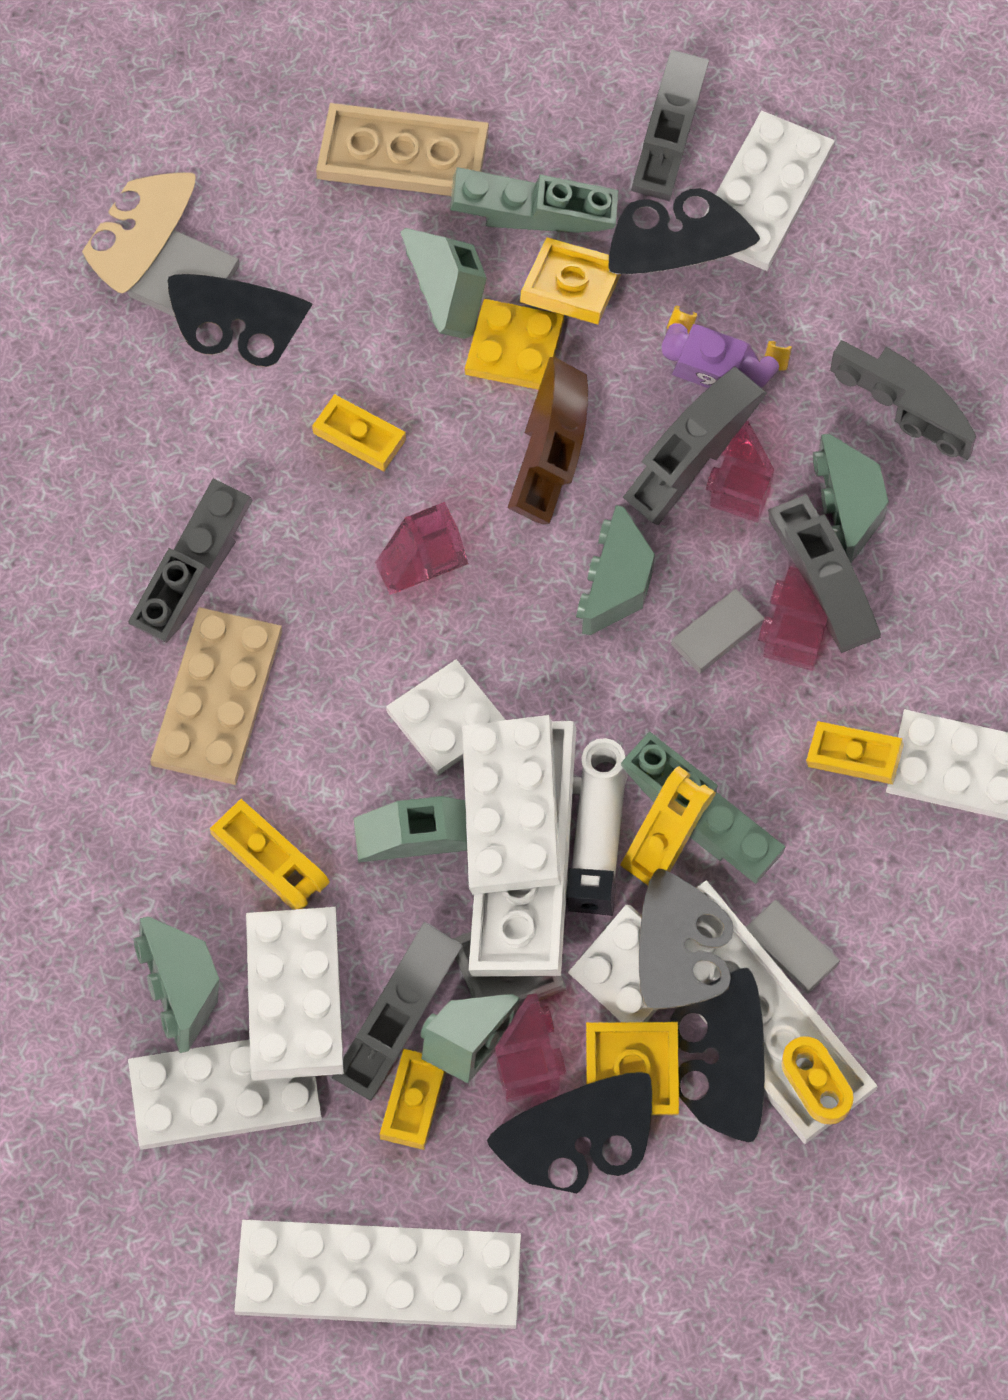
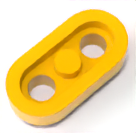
(817, 1082)

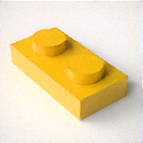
(359, 432)
(855, 752)
(412, 1101)

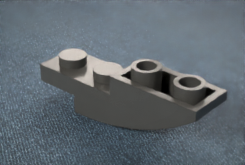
(670, 125)
(921, 402)
(691, 441)
(192, 563)
(826, 571)
(397, 1011)

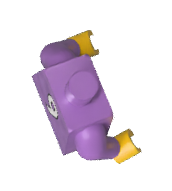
(708, 354)

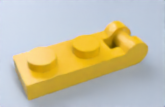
(667, 826)
(268, 854)

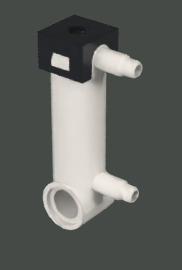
(595, 852)

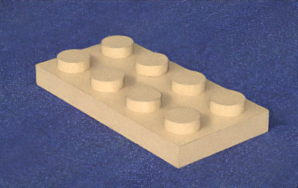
(398, 148)
(216, 696)

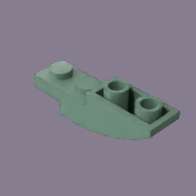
(528, 205)
(722, 827)

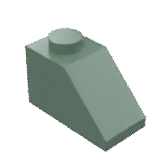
(466, 1033)

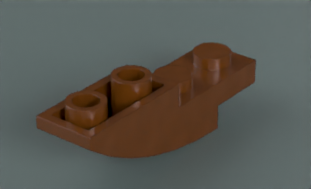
(555, 441)

